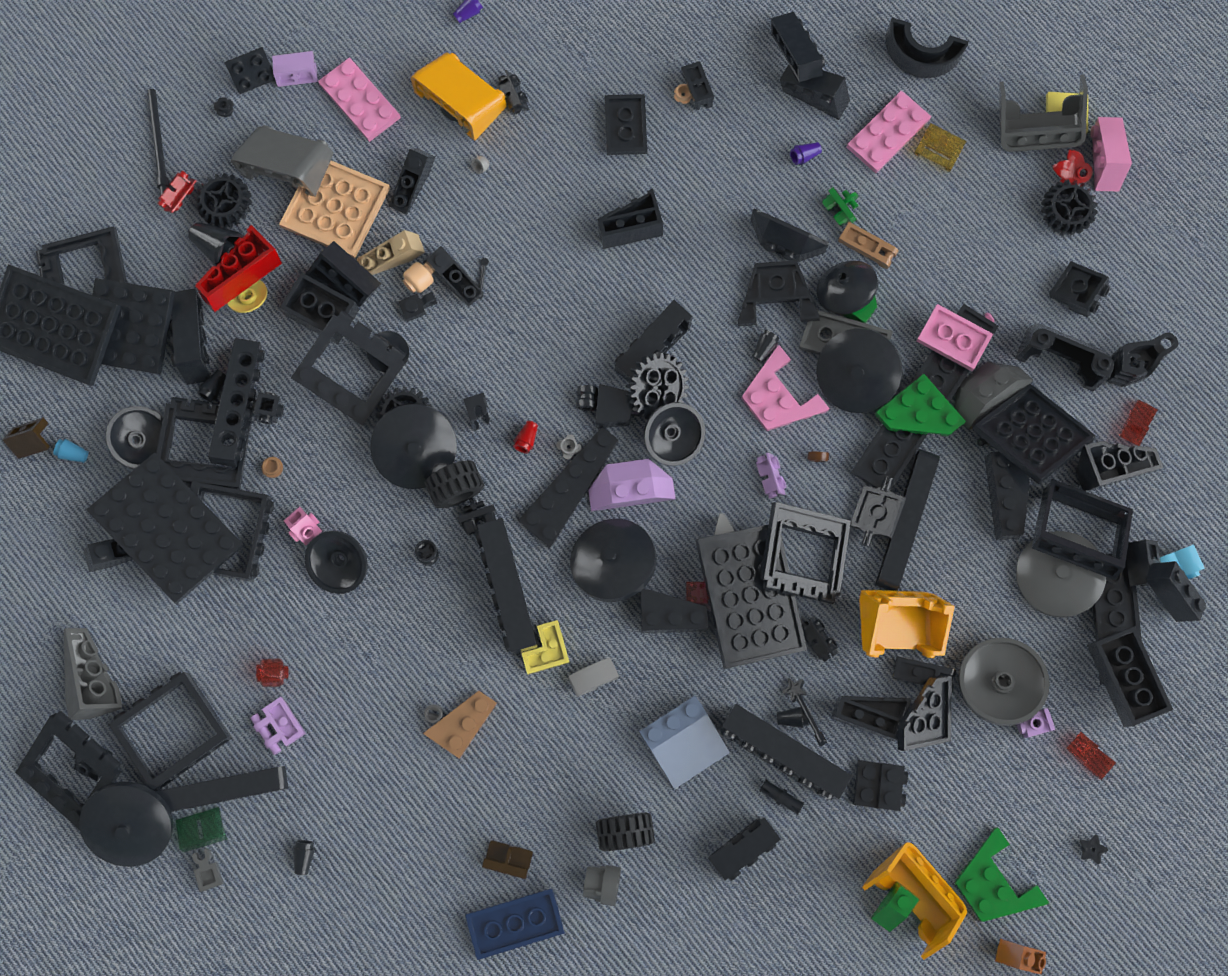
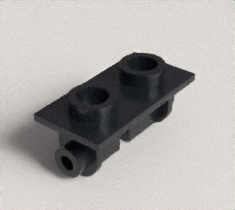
(518, 98)
(825, 645)

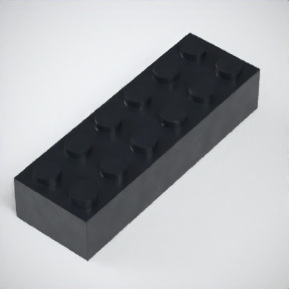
(507, 587)
(785, 752)

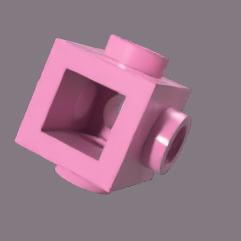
(302, 526)

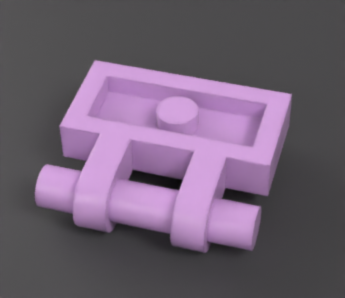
(282, 720)

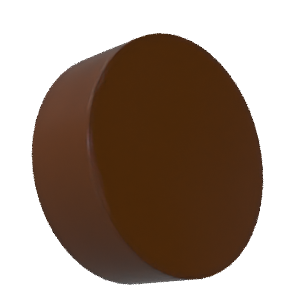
(816, 456)

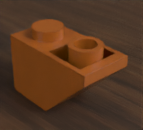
(1020, 957)

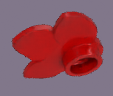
(1071, 168)

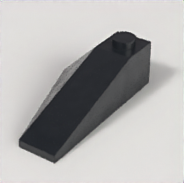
(1107, 464)

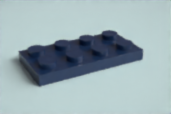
(514, 924)

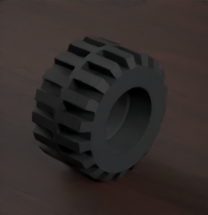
(454, 484)
(625, 831)

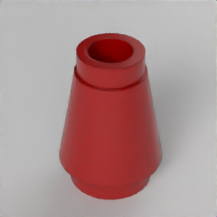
(525, 439)

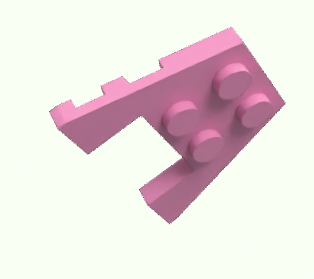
(772, 401)

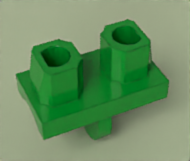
(845, 214)

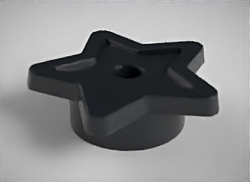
(1086, 849)

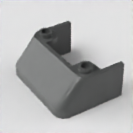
(1043, 129)

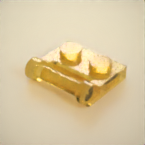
(942, 142)

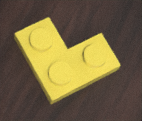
(552, 651)

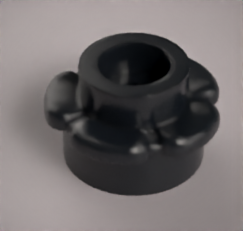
(226, 111)

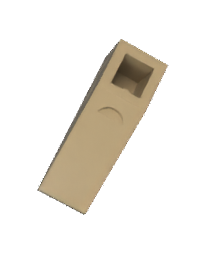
(392, 253)

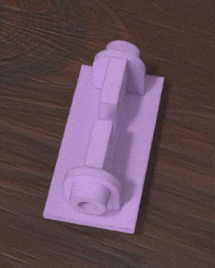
(775, 483)

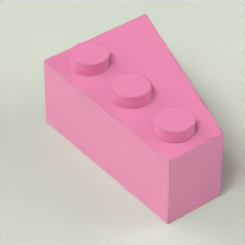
(1110, 153)

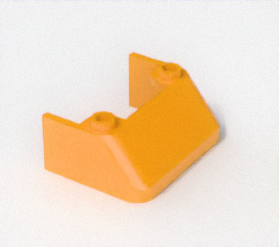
(939, 906)

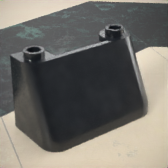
(1094, 362)

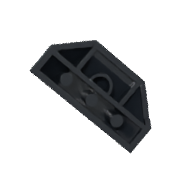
(785, 238)

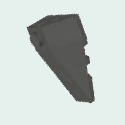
(87, 682)

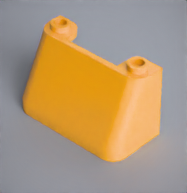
(459, 93)
(904, 622)

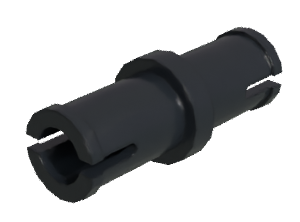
(781, 797)

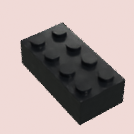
(1129, 677)

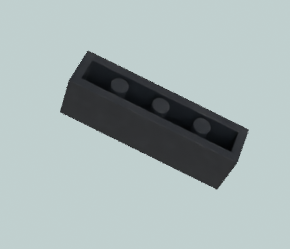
(797, 46)

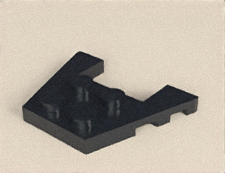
(777, 284)

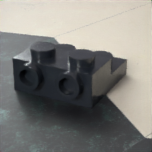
(1080, 289)
(880, 785)

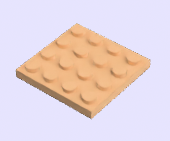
(340, 211)

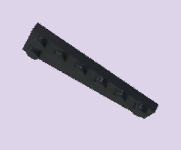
(559, 501)

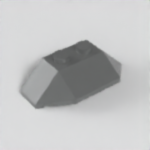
(987, 390)

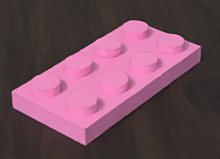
(359, 99)
(888, 131)

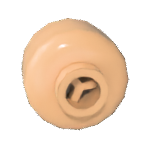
(418, 277)

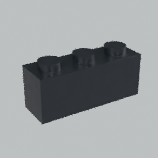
(1176, 591)

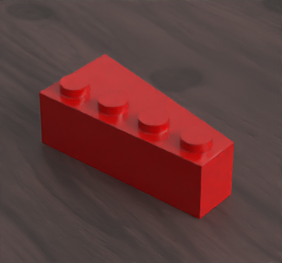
(238, 270)

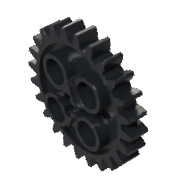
(657, 385)

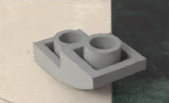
(593, 676)

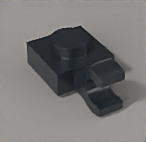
(414, 307)

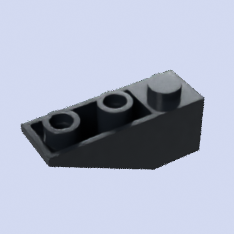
(411, 179)
(453, 276)
(104, 555)

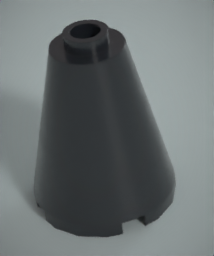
(213, 240)

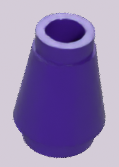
(467, 10)
(803, 153)

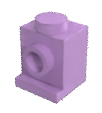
(1044, 723)

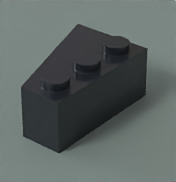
(744, 848)

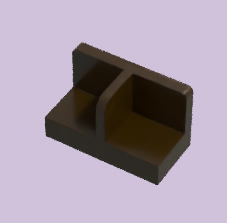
(26, 438)
(508, 859)

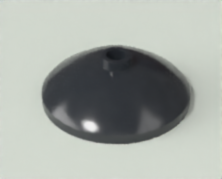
(847, 287)
(137, 423)
(686, 434)
(329, 569)

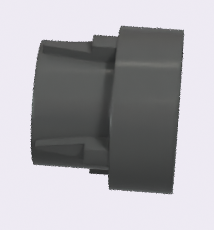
(602, 884)

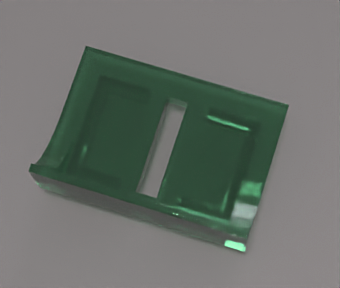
(211, 829)

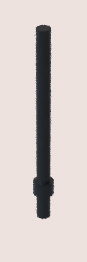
(162, 181)

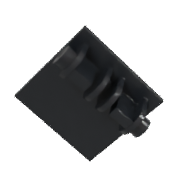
(250, 70)

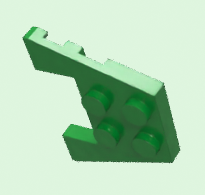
(987, 888)

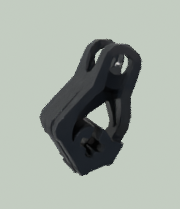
(1144, 351)

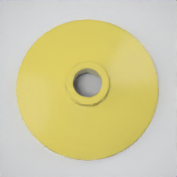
(249, 299)

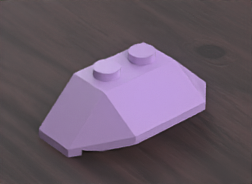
(630, 485)

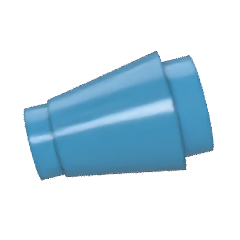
(69, 451)

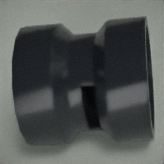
(587, 398)
(424, 549)

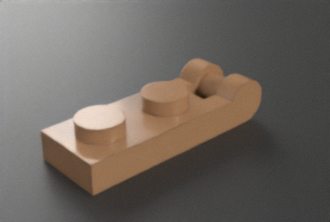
(868, 245)

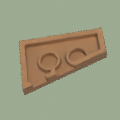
(462, 724)

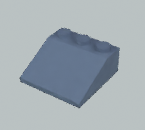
(684, 742)

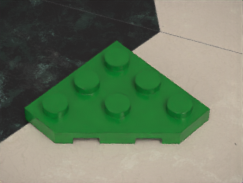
(920, 410)

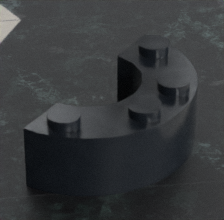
(921, 60)

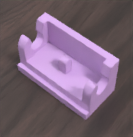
(294, 69)

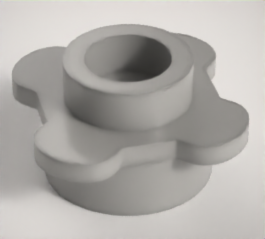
(569, 440)

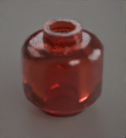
(271, 672)

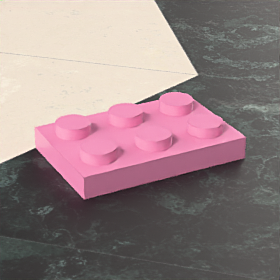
(954, 337)

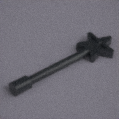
(795, 692)

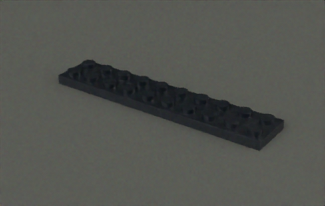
(893, 450)

